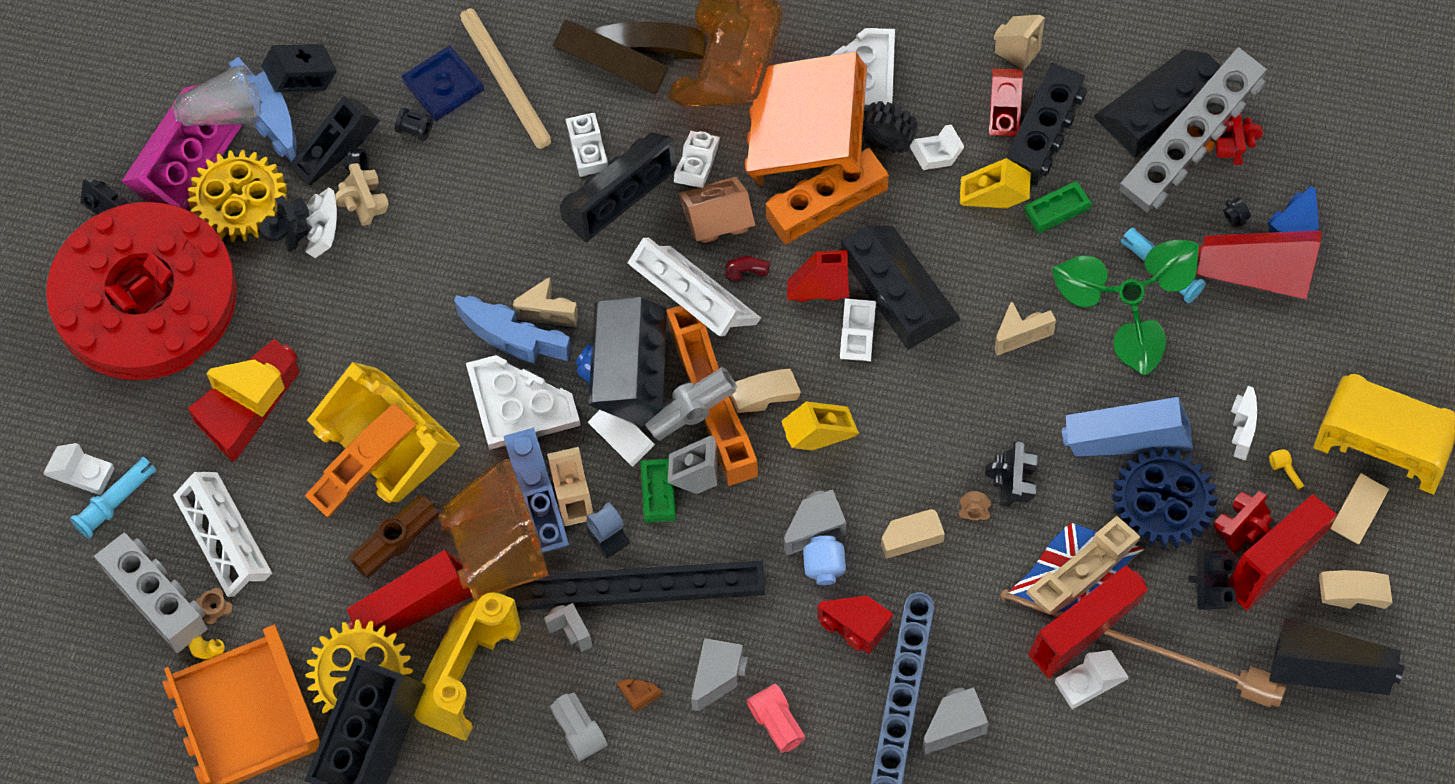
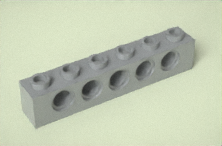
(1238, 68)

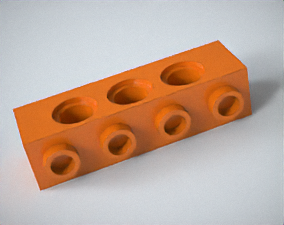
(820, 209)

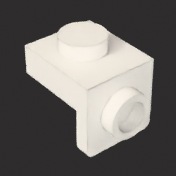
(938, 150)

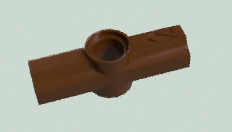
(379, 549)

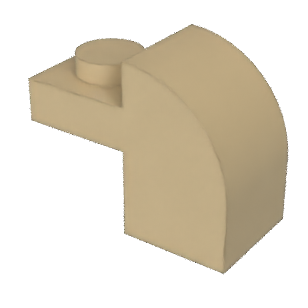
(570, 486)

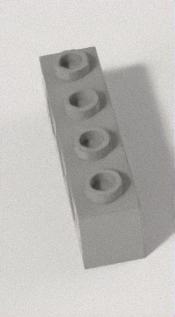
(176, 628)

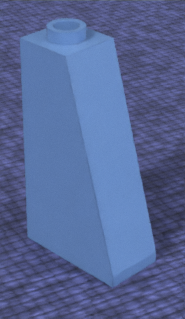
(1129, 429)

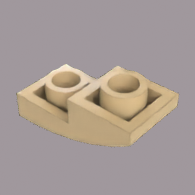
(761, 389)
(1359, 509)
(1352, 587)

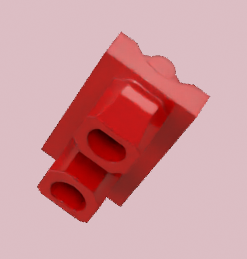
(1234, 145)
(1249, 523)

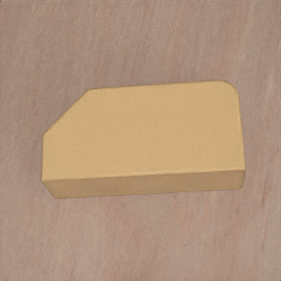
(912, 533)

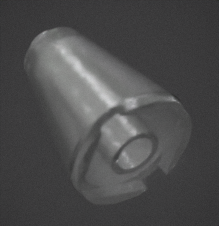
(220, 101)

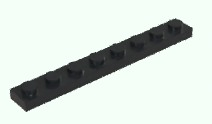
(641, 585)

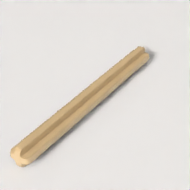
(505, 78)

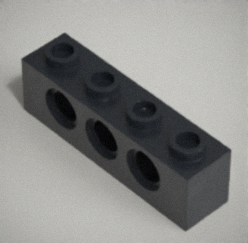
(1057, 85)

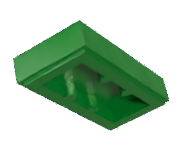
(1057, 207)
(657, 492)

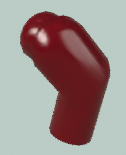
(744, 264)

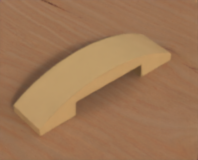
(1085, 568)

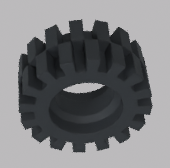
(889, 127)

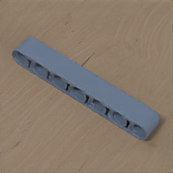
(903, 687)

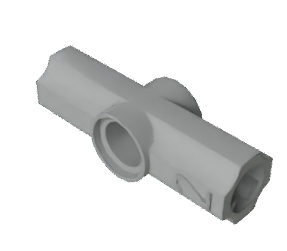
(692, 403)

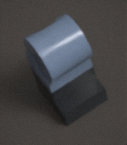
(607, 530)

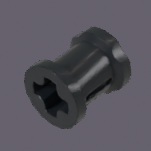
(413, 124)

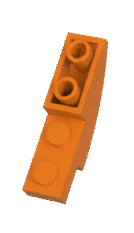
(360, 459)

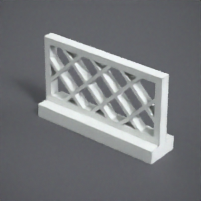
(691, 287)

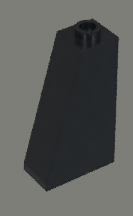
(1333, 660)

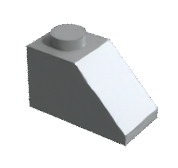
(695, 466)
(815, 517)
(717, 671)
(956, 720)

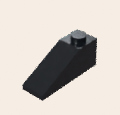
(343, 128)

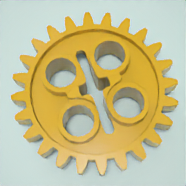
(236, 194)
(357, 642)

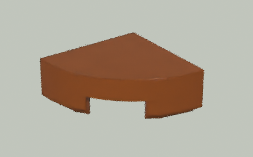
(639, 693)

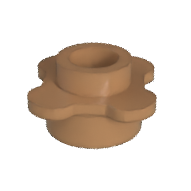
(974, 506)
(216, 597)

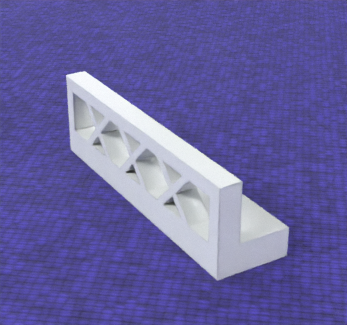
(224, 525)

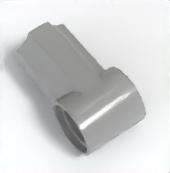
(581, 733)

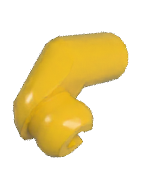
(206, 649)

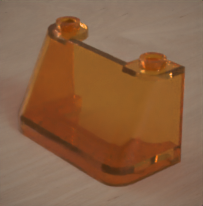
(735, 55)
(493, 533)

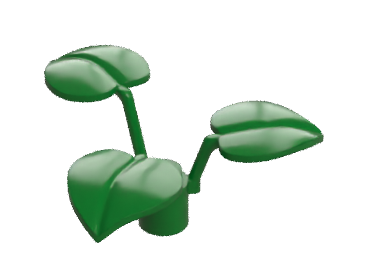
(1139, 343)

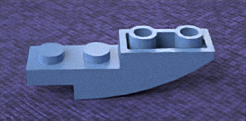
(274, 115)
(500, 329)
(536, 488)

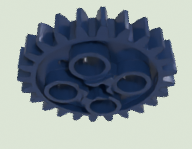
(1171, 474)

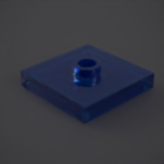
(442, 83)

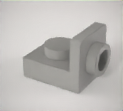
(572, 624)

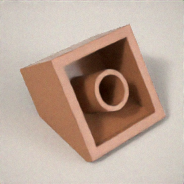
(717, 209)

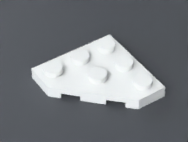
(877, 52)
(517, 401)

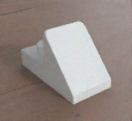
(79, 469)
(1093, 677)

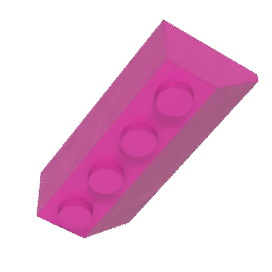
(172, 158)

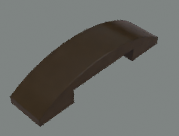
(657, 38)
(610, 56)

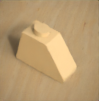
(1020, 39)

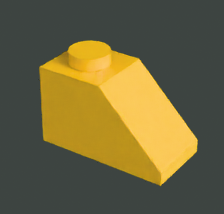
(996, 186)
(248, 383)
(818, 425)

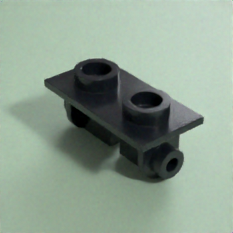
(99, 197)

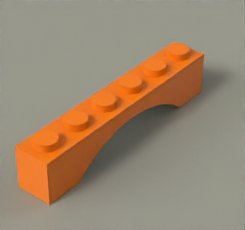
(699, 361)

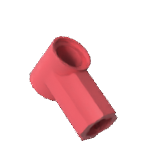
(772, 711)

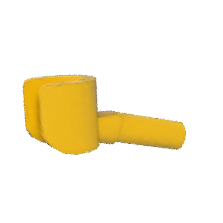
(1282, 459)

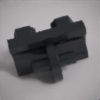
(287, 223)
(1008, 474)
(1212, 579)

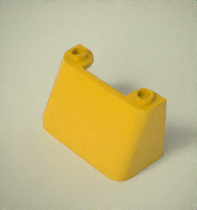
(359, 400)
(1389, 429)
(444, 696)

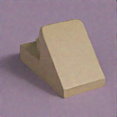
(539, 307)
(1018, 333)

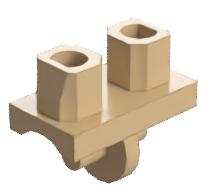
(356, 194)

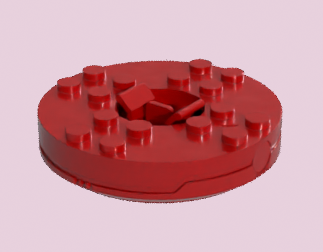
(141, 290)

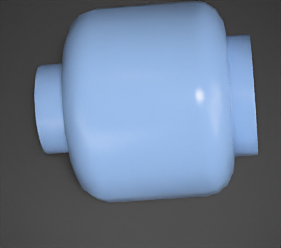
(824, 559)

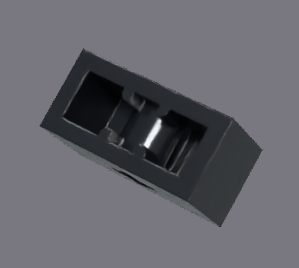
(299, 68)

